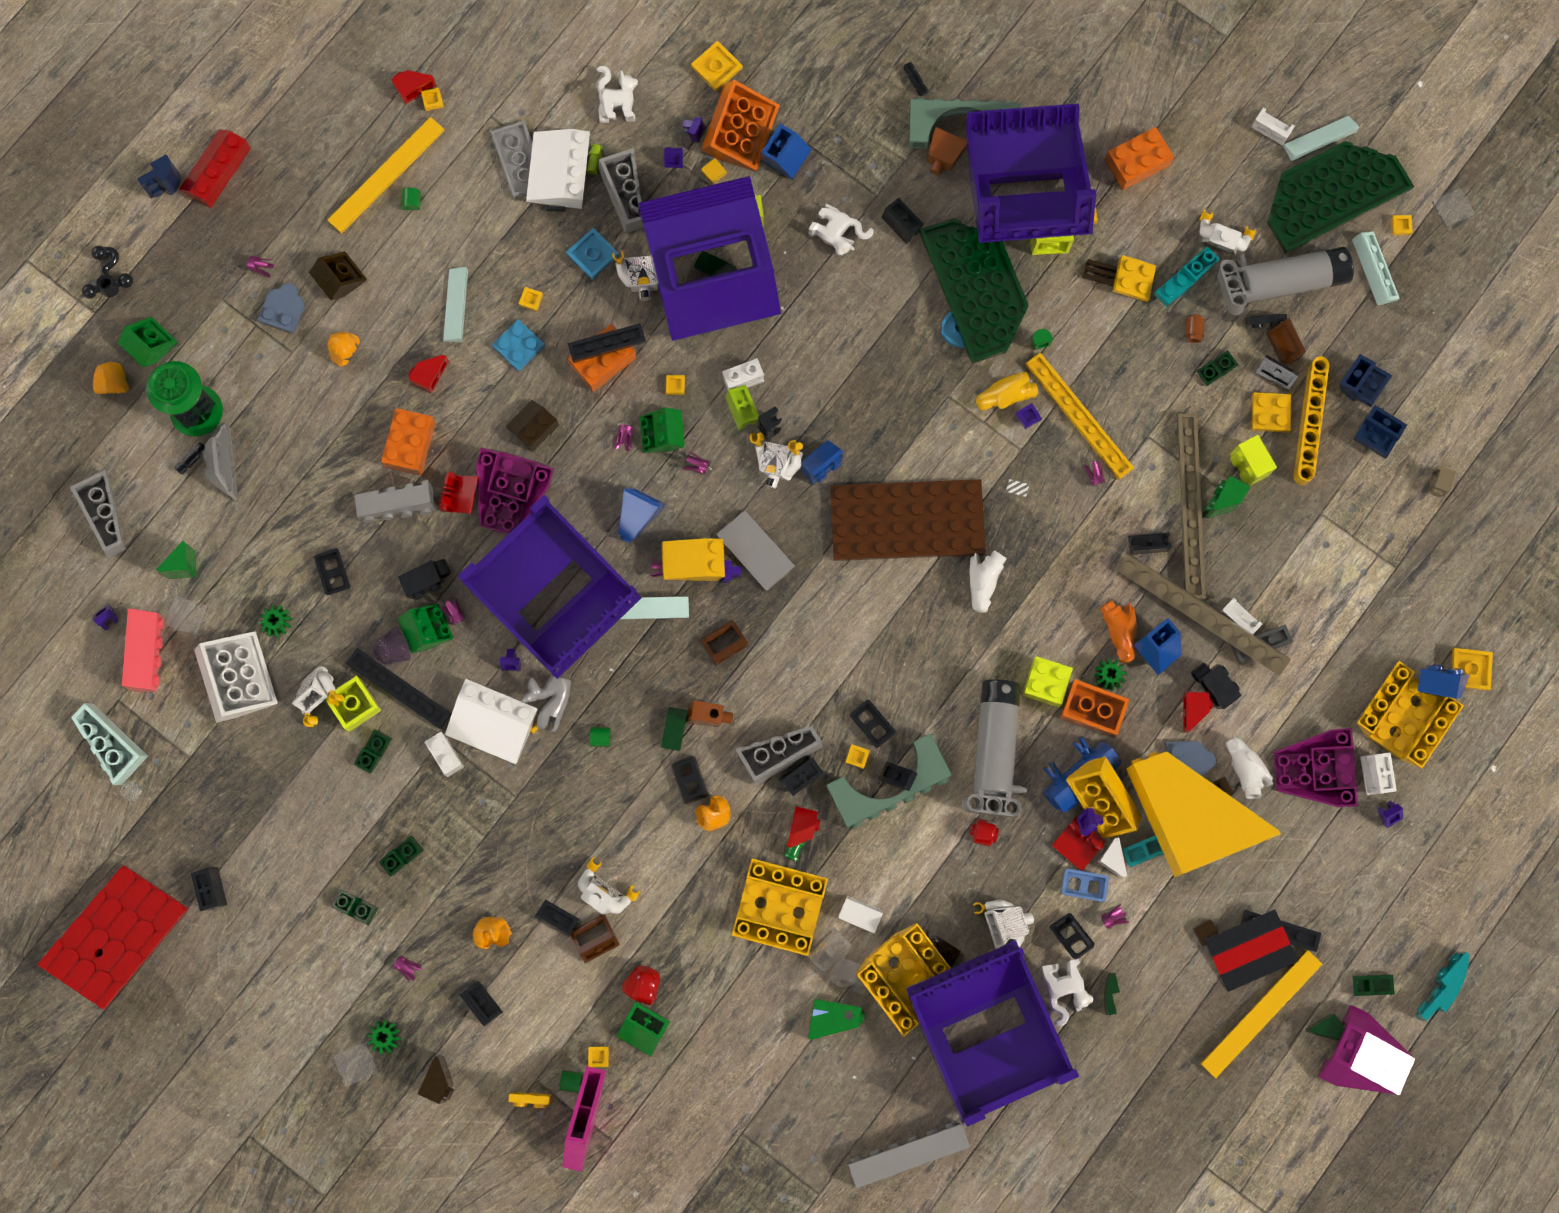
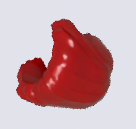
(642, 985)

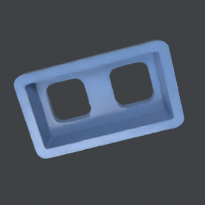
(1084, 878)

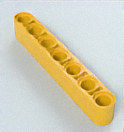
(1306, 427)

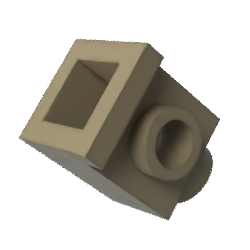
(1441, 481)

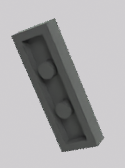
(1276, 638)

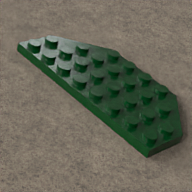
(1333, 191)
(977, 287)

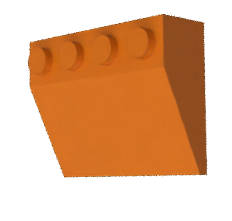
(740, 126)

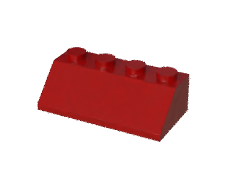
(215, 167)

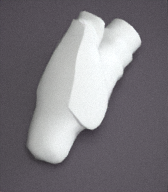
(984, 579)
(1249, 768)

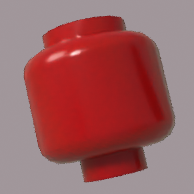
(984, 832)

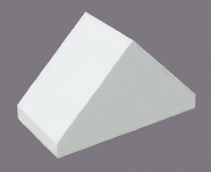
(1113, 858)

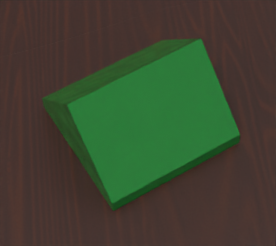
(179, 563)

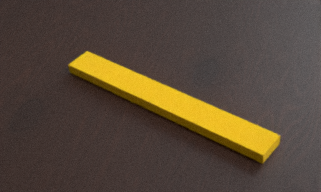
(386, 175)
(1079, 416)
(1261, 1014)

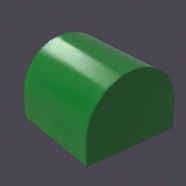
(410, 199)
(1041, 339)
(600, 736)
(570, 1081)

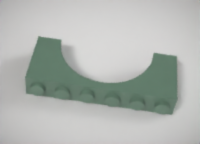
(927, 114)
(854, 807)

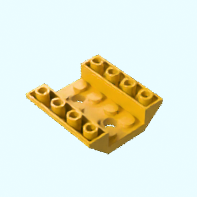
(1419, 726)
(783, 891)
(915, 963)

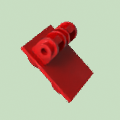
(458, 493)
(1076, 847)

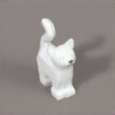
(615, 99)
(835, 228)
(1065, 985)

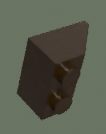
(337, 275)
(532, 425)
(437, 1082)

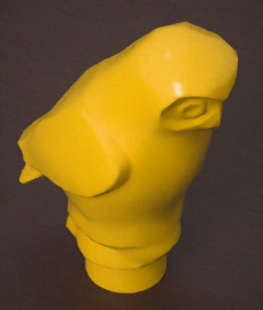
(1007, 392)

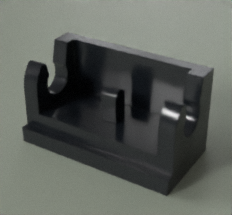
(902, 220)
(768, 422)
(1149, 543)
(801, 775)
(208, 889)
(481, 1003)

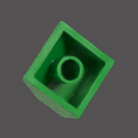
(146, 341)

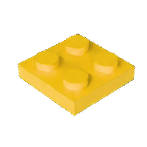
(716, 66)
(1134, 278)
(1271, 412)
(1476, 664)
(522, 1099)

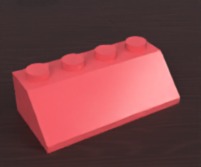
(142, 651)

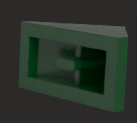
(1327, 1027)

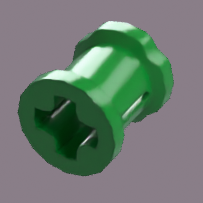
(793, 852)

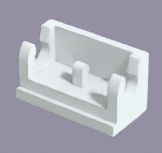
(1272, 127)
(1239, 615)
(860, 914)

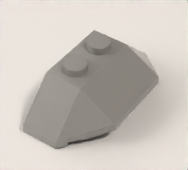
(220, 461)

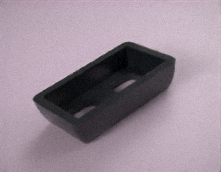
(325, 575)
(878, 719)
(695, 777)
(1079, 935)

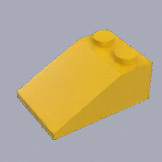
(693, 560)

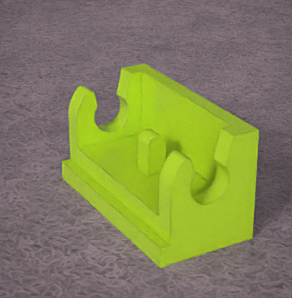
(742, 406)

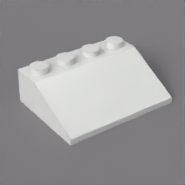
(558, 167)
(235, 676)
(491, 721)

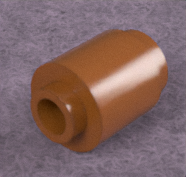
(1194, 328)

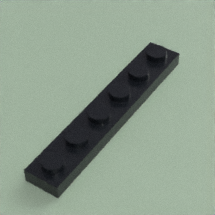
(398, 688)

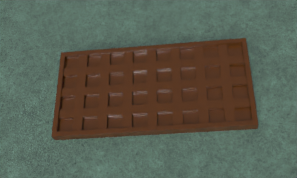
(907, 520)

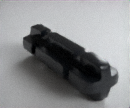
(915, 79)
(190, 458)

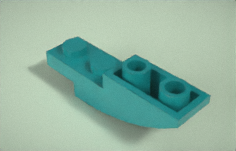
(1187, 277)
(1142, 851)
(1450, 981)

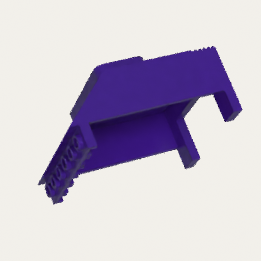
(1024, 148)
(701, 222)
(527, 564)
(1006, 1064)

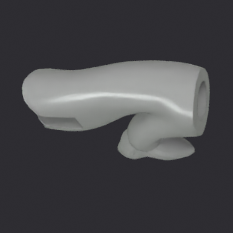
(555, 707)

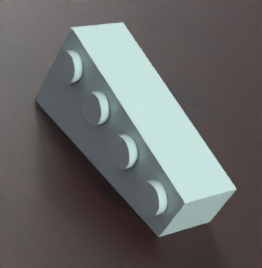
(111, 745)

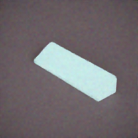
(1320, 138)
(1375, 268)
(455, 305)
(659, 608)

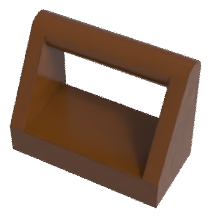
(1286, 342)
(728, 651)
(598, 945)

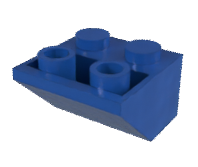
(785, 151)
(822, 461)
(1160, 646)
(1443, 682)

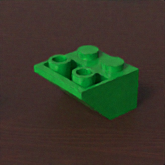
(662, 430)
(1228, 497)
(425, 628)
(643, 1028)

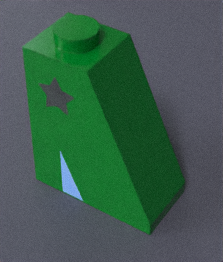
(833, 1018)

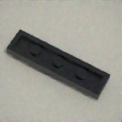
(606, 343)
(1297, 935)

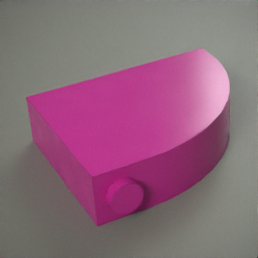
(583, 1119)

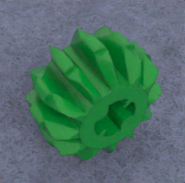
(277, 613)
(1103, 671)
(381, 1044)

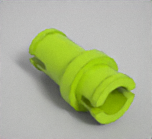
(594, 156)

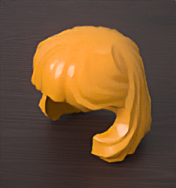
(342, 346)
(109, 379)
(714, 815)
(490, 931)

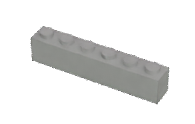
(908, 1154)

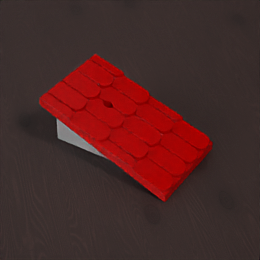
(113, 937)

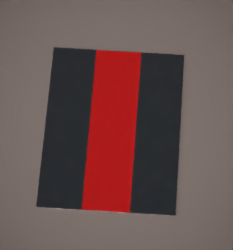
(1251, 950)

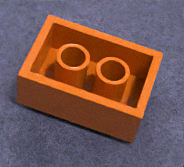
(1139, 158)
(602, 368)
(408, 441)
(1094, 708)

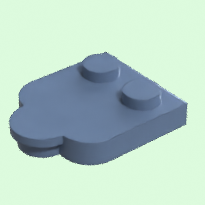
(282, 309)
(1193, 755)

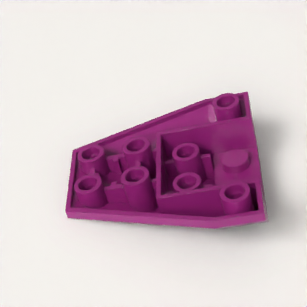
(508, 488)
(1319, 769)
(1367, 1057)

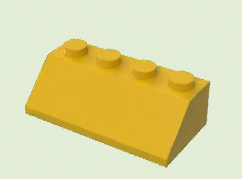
(1101, 789)

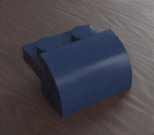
(161, 178)
(1364, 381)
(1379, 431)

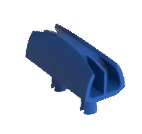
(1060, 792)

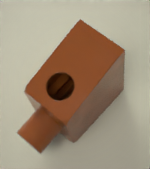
(945, 151)
(700, 714)

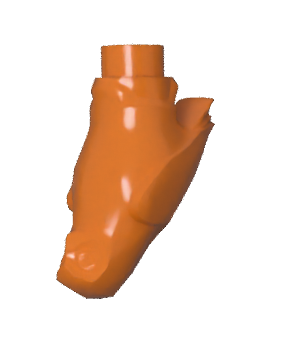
(1122, 629)

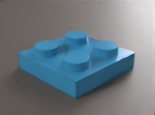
(592, 254)
(518, 345)

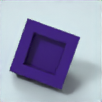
(694, 128)
(673, 157)
(1028, 416)
(730, 571)
(103, 615)
(510, 662)
(1392, 815)
(1089, 821)

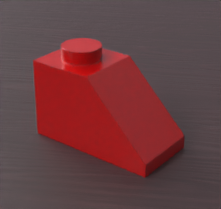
(411, 83)
(428, 372)
(1195, 708)
(803, 826)

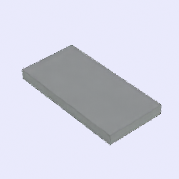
(514, 152)
(755, 551)

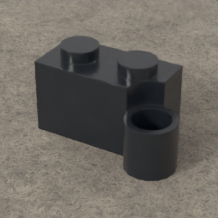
(424, 579)
(1218, 684)

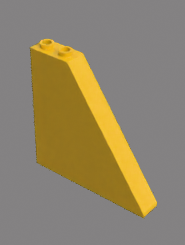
(1192, 815)

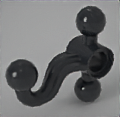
(125, 280)

